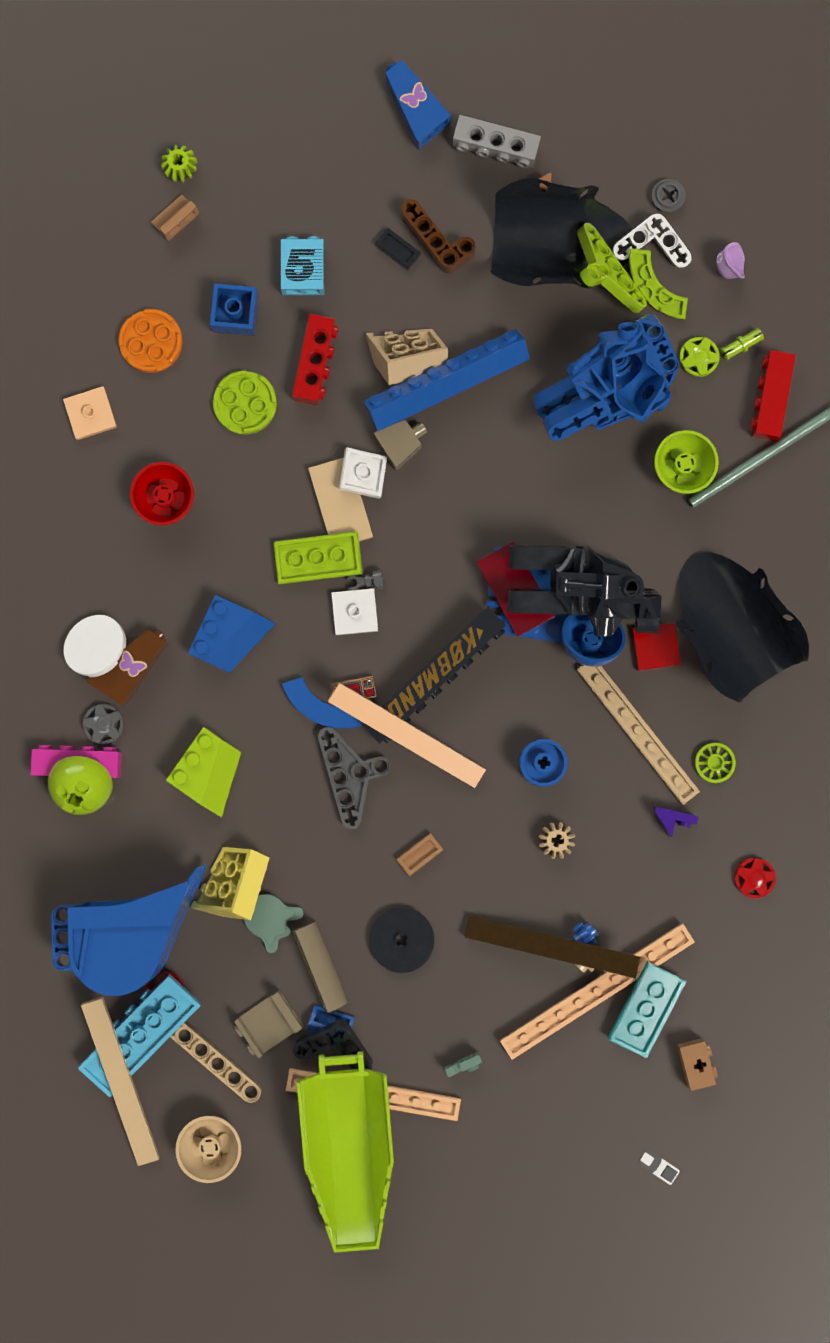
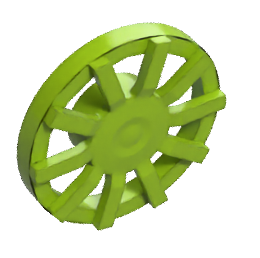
(715, 762)

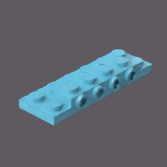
(145, 1028)

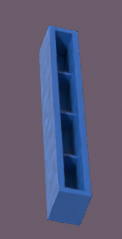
(447, 379)

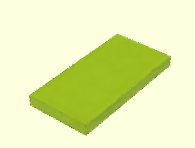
(318, 558)

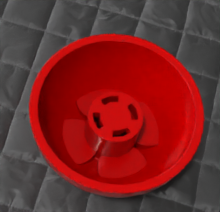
(155, 484)

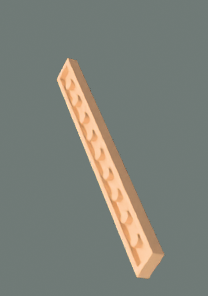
(592, 994)

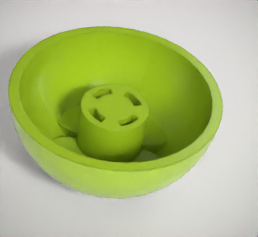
(693, 453)
(79, 785)

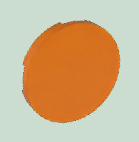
(150, 340)

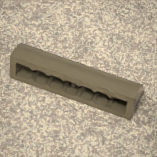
(320, 967)

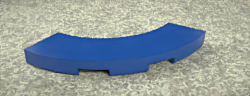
(317, 710)

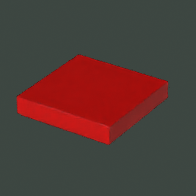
(658, 649)

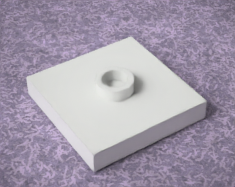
(362, 473)
(354, 611)

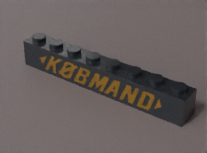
(442, 668)

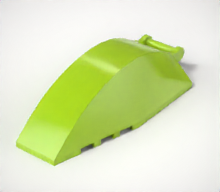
(347, 1149)

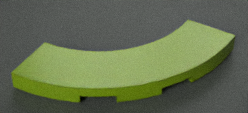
(651, 289)

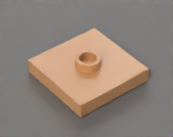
(90, 413)

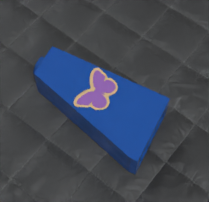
(418, 106)

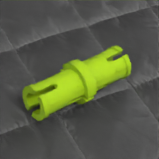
(742, 344)

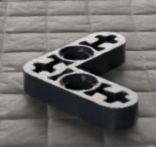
(339, 1040)

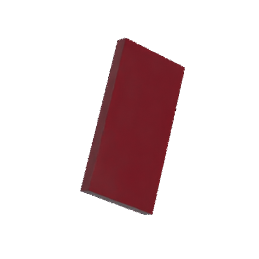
(501, 578)

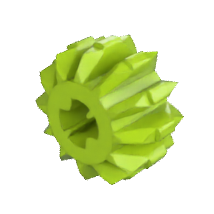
(179, 155)

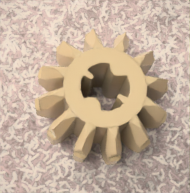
(560, 847)

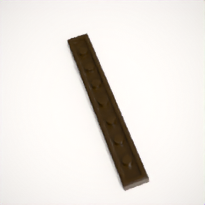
(553, 947)

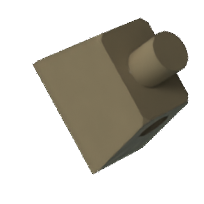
(400, 442)

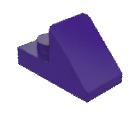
(668, 817)

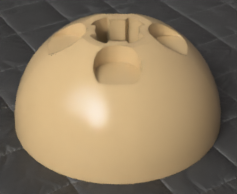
(200, 1158)

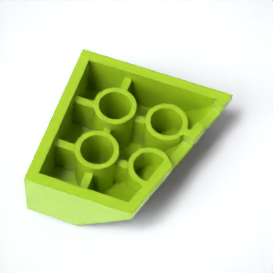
(207, 771)

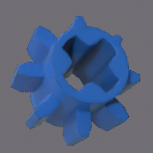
(585, 933)

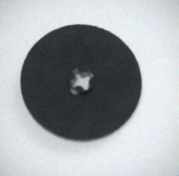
(399, 957)

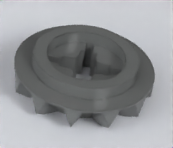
(668, 186)

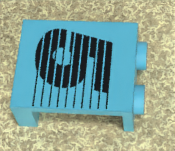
(302, 266)

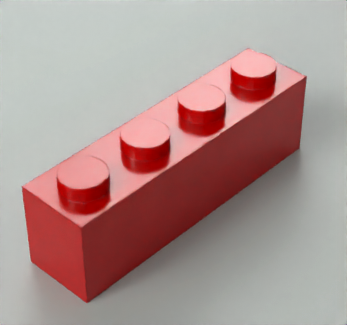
(773, 395)

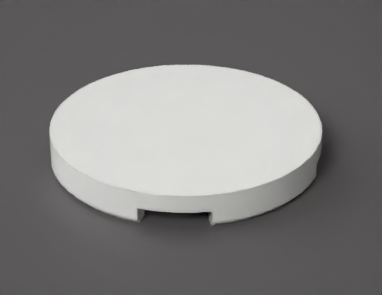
(94, 645)

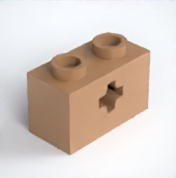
(689, 1054)

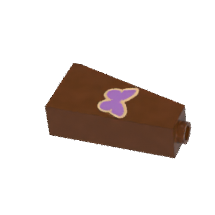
(132, 667)

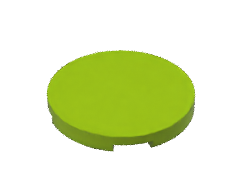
(244, 402)

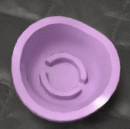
(731, 261)

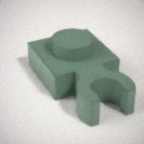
(467, 1063)

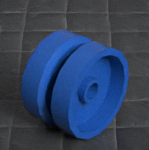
(555, 762)

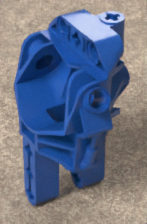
(603, 394)

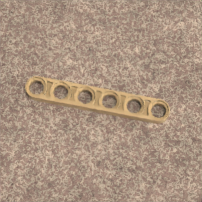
(212, 1053)

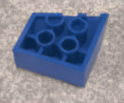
(228, 634)

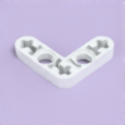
(651, 233)

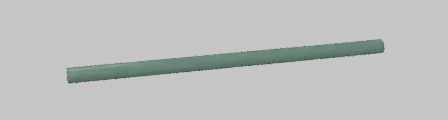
(759, 458)

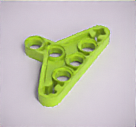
(606, 270)

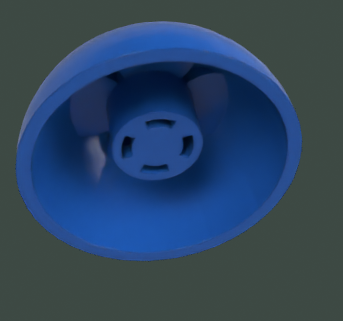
(589, 648)

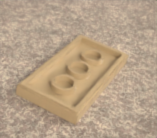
(340, 509)

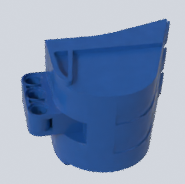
(122, 942)

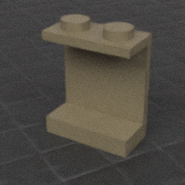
(268, 1024)

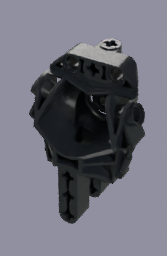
(585, 585)

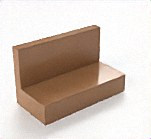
(175, 217)

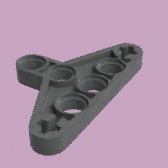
(354, 786)

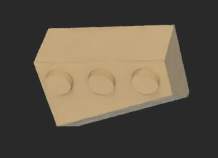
(406, 354)

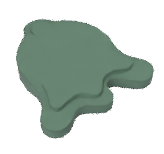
(271, 920)

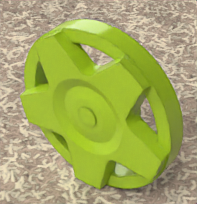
(699, 356)

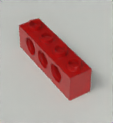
(316, 327)

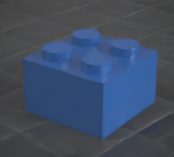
(234, 309)

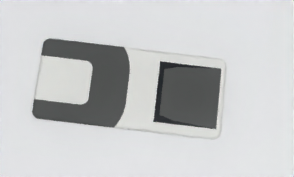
(659, 1167)

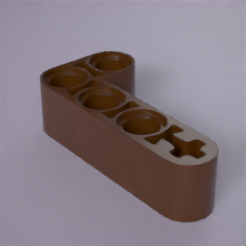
(434, 235)

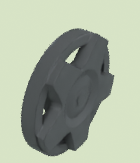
(103, 724)

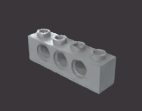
(489, 132)

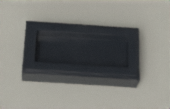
(397, 249)

